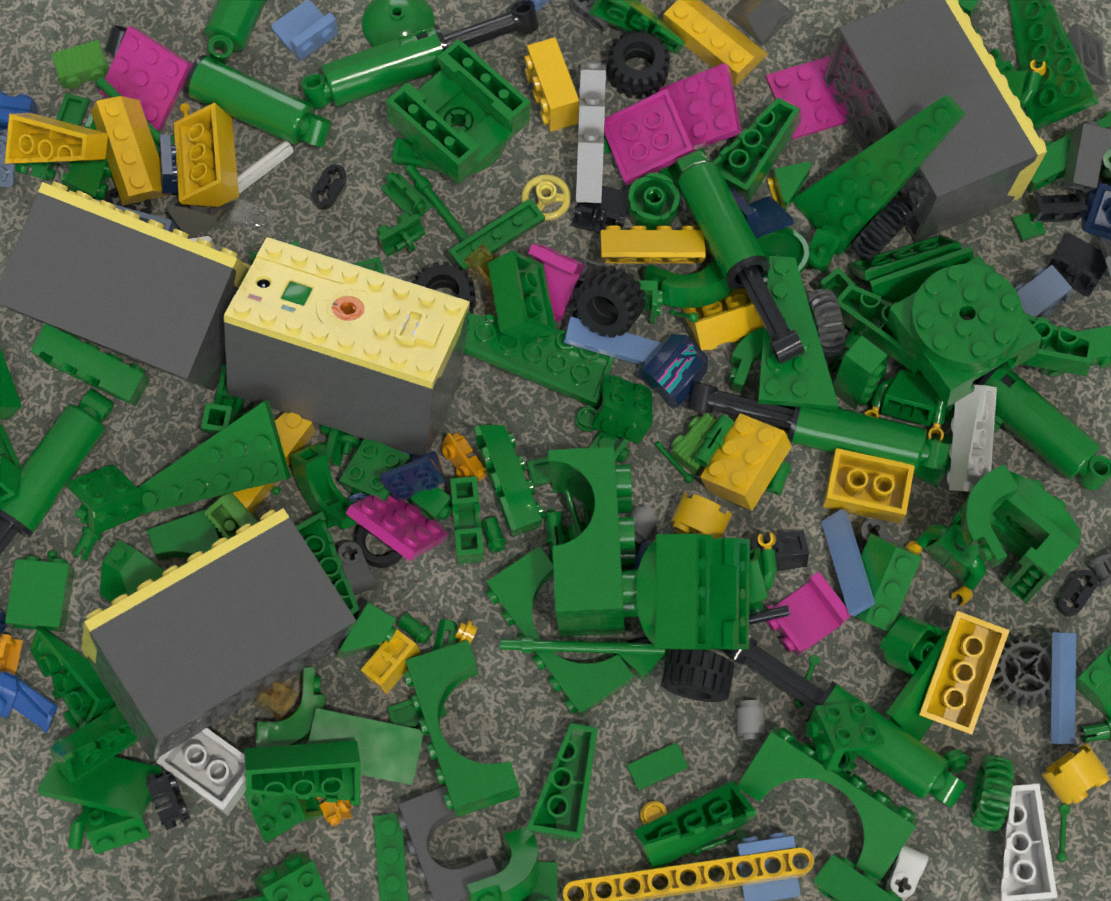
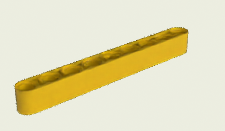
(700, 870)

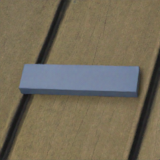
(626, 347)
(848, 562)
(1063, 688)

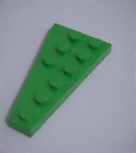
(806, 378)
(230, 461)

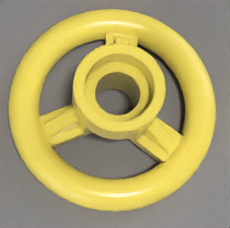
(545, 185)

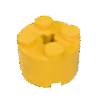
(699, 516)
(1076, 774)

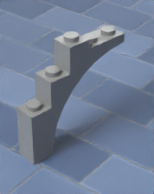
(591, 132)

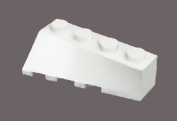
(972, 438)
(1027, 854)

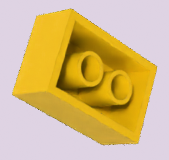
(551, 85)
(746, 462)
(868, 486)

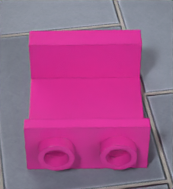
(561, 276)
(813, 615)

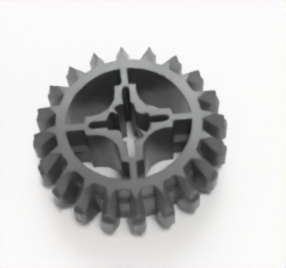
(828, 321)
(1033, 678)

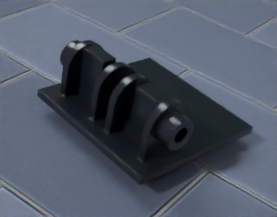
(609, 212)
(1079, 264)
(178, 811)

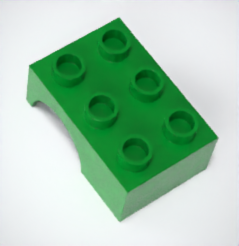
(588, 577)

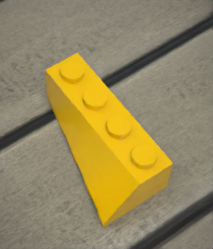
(45, 139)

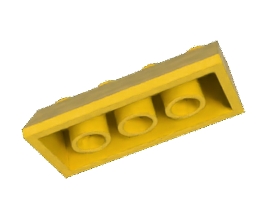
(713, 38)
(129, 149)
(206, 158)
(652, 246)
(724, 320)
(964, 672)

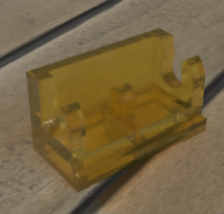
(478, 263)
(278, 702)

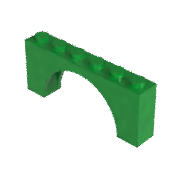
(184, 536)
(581, 684)
(468, 783)
(883, 822)

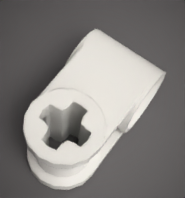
(907, 869)

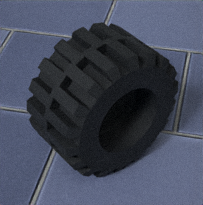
(638, 81)
(448, 277)
(619, 289)
(698, 675)

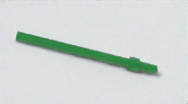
(424, 187)
(528, 645)

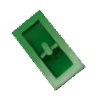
(789, 181)
(642, 664)

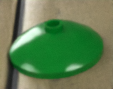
(382, 26)
(785, 244)

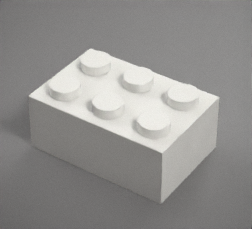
(209, 769)

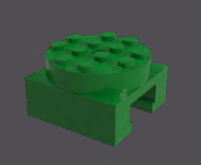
(465, 95)
(958, 350)
(1035, 531)
(694, 592)

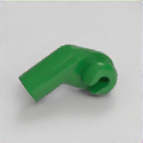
(76, 833)

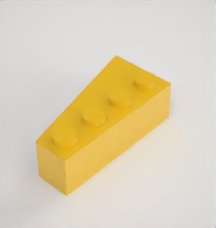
(293, 434)

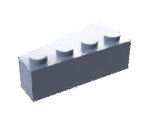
(1044, 292)

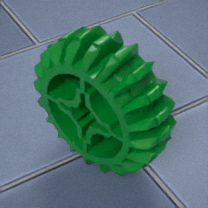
(992, 792)

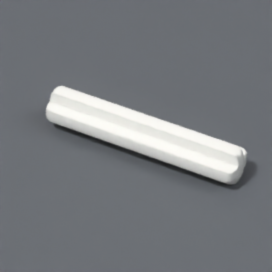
(264, 165)

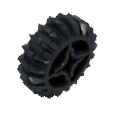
(882, 229)

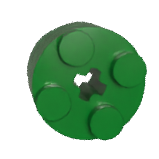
(665, 199)
(909, 643)

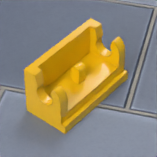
(389, 661)

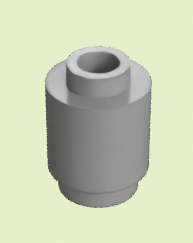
(643, 522)
(750, 720)

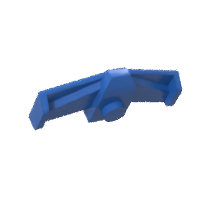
(26, 701)

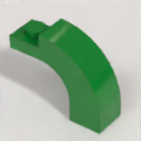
(690, 289)
(744, 356)
(224, 410)
(318, 487)
(975, 516)
(297, 727)
(517, 878)

